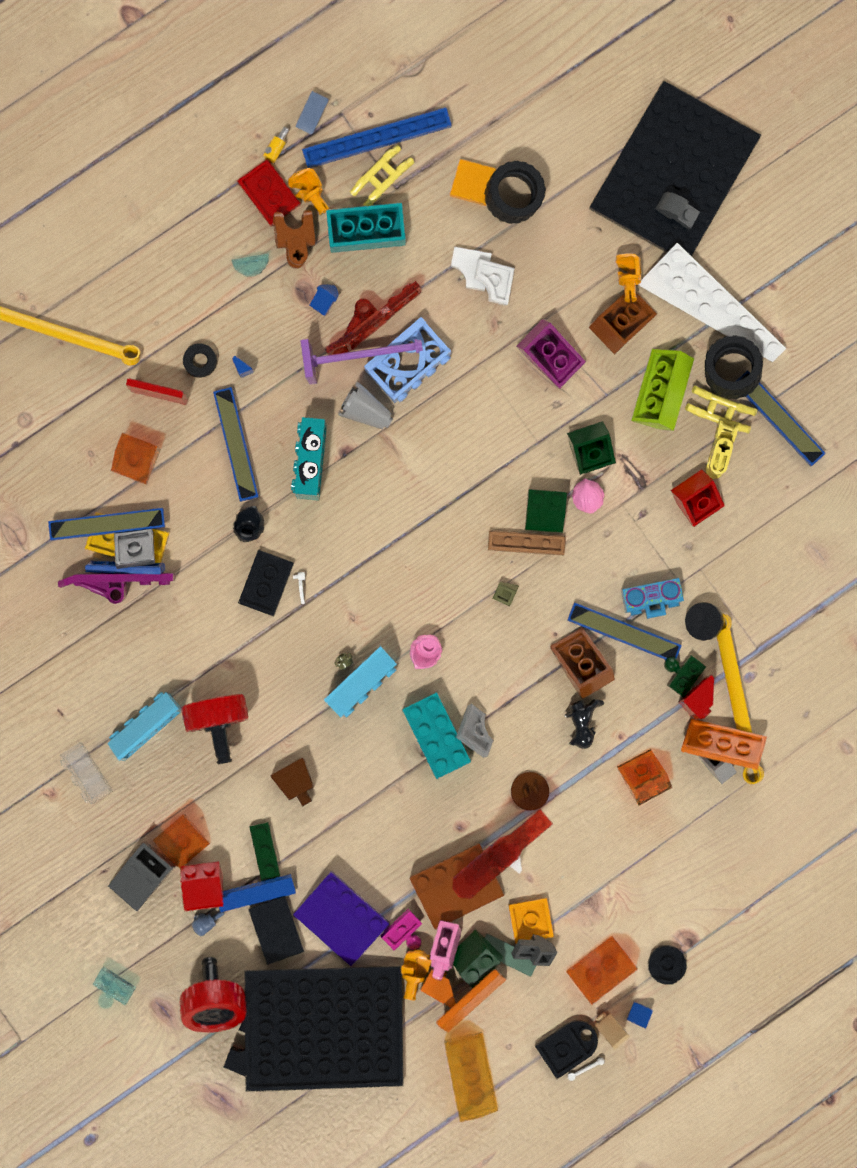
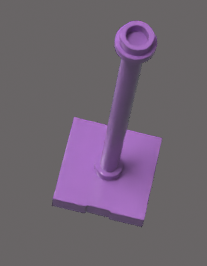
(311, 361)

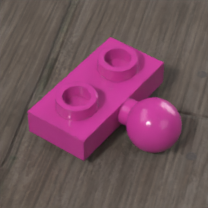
(401, 930)

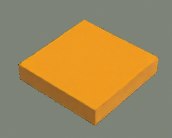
(471, 181)
(530, 919)

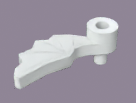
(301, 576)

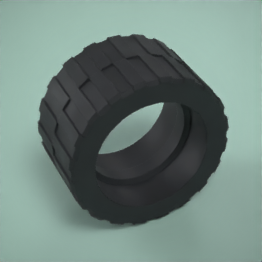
(527, 174)
(733, 345)

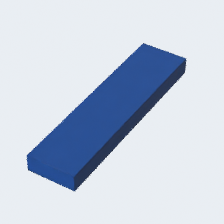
(110, 567)
(258, 892)

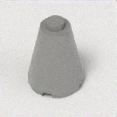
(365, 408)

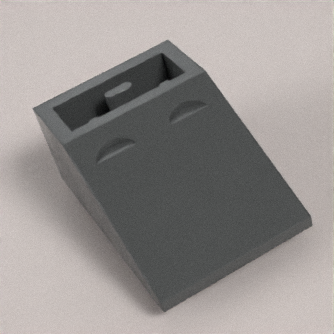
(141, 876)

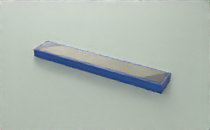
(784, 423)
(236, 444)
(106, 524)
(623, 632)

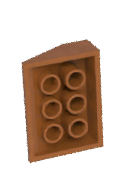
(436, 892)

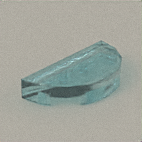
(251, 265)

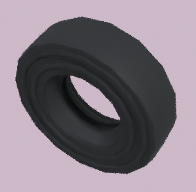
(199, 349)

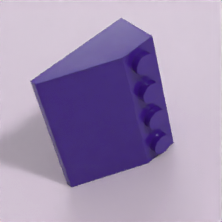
(341, 918)

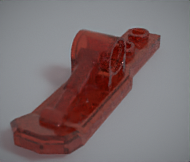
(366, 323)
(498, 856)

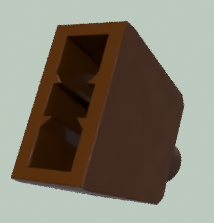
(295, 781)

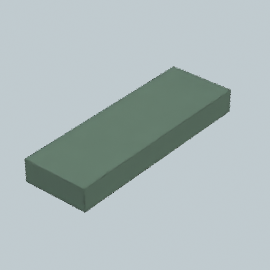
(505, 949)

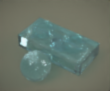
(114, 987)

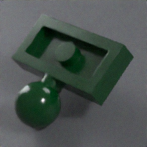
(685, 675)

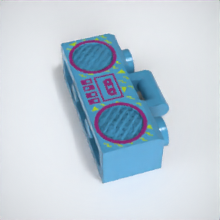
(661, 593)

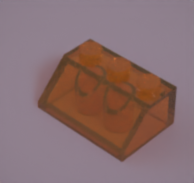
(601, 970)

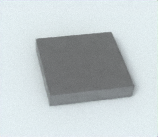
(134, 548)

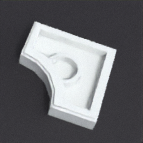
(466, 261)
(496, 279)

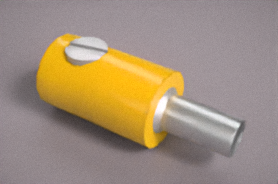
(276, 146)

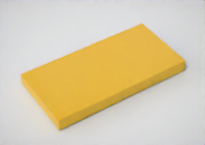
(105, 543)

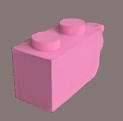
(444, 948)

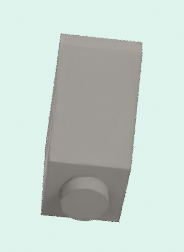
(720, 770)

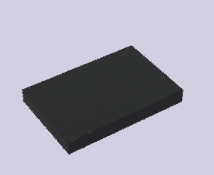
(266, 583)
(276, 930)

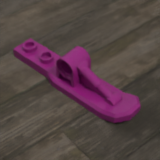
(106, 583)

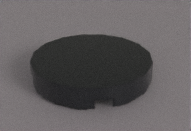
(704, 621)
(667, 964)

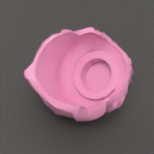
(588, 496)
(425, 651)

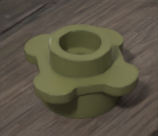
(343, 661)

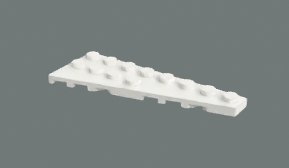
(693, 290)

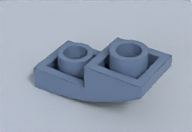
(312, 112)

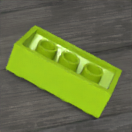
(663, 389)

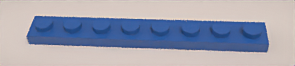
(377, 138)

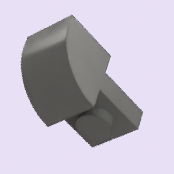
(677, 208)
(537, 949)

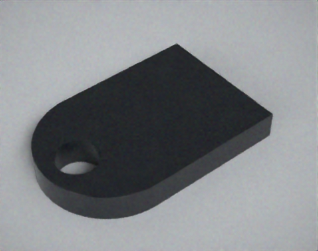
(566, 1048)

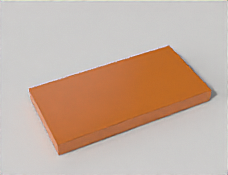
(724, 744)
(471, 1001)

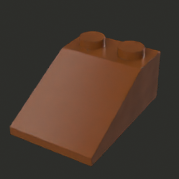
(622, 322)
(582, 663)

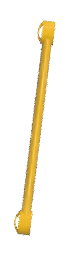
(70, 335)
(735, 688)

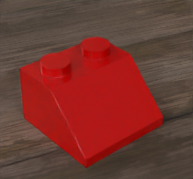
(697, 497)
(699, 699)
(202, 886)

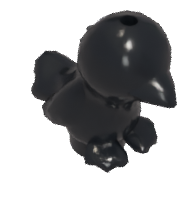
(581, 717)

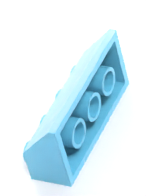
(360, 682)
(144, 727)

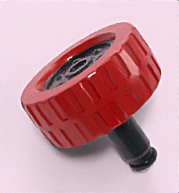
(216, 716)
(213, 1003)

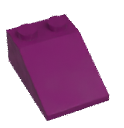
(551, 353)

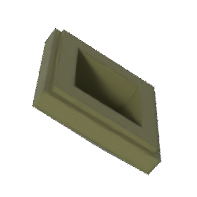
(505, 593)

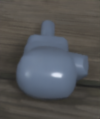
(204, 923)

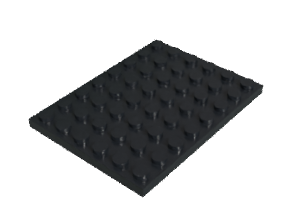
(677, 150)
(323, 1028)

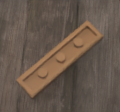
(526, 543)

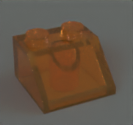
(134, 458)
(644, 777)
(181, 841)

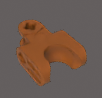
(294, 239)

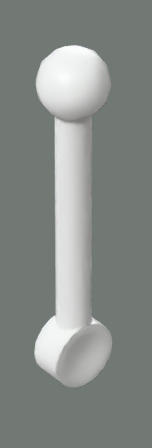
(600, 1061)

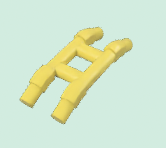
(381, 187)
(714, 399)

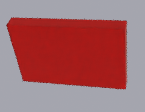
(268, 191)
(157, 391)

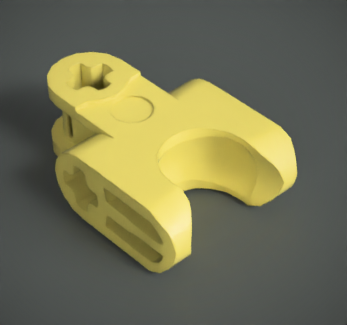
(718, 460)

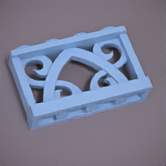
(381, 362)

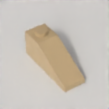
(611, 1029)

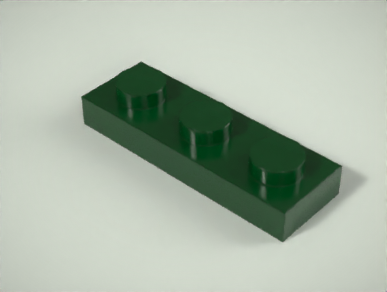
(265, 851)

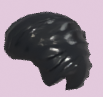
(248, 524)

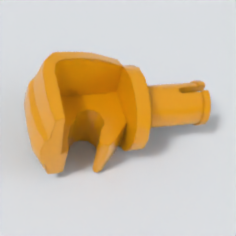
(310, 187)
(629, 280)
(414, 969)

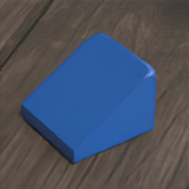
(242, 368)
(639, 1015)

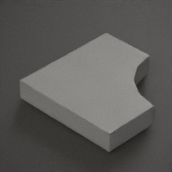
(473, 731)

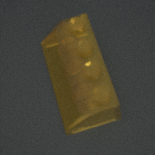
(471, 1076)

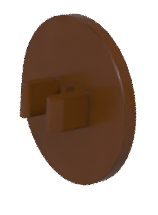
(530, 791)

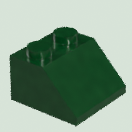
(591, 447)
(545, 511)
(476, 958)

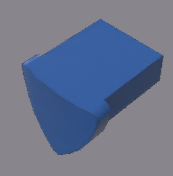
(324, 298)

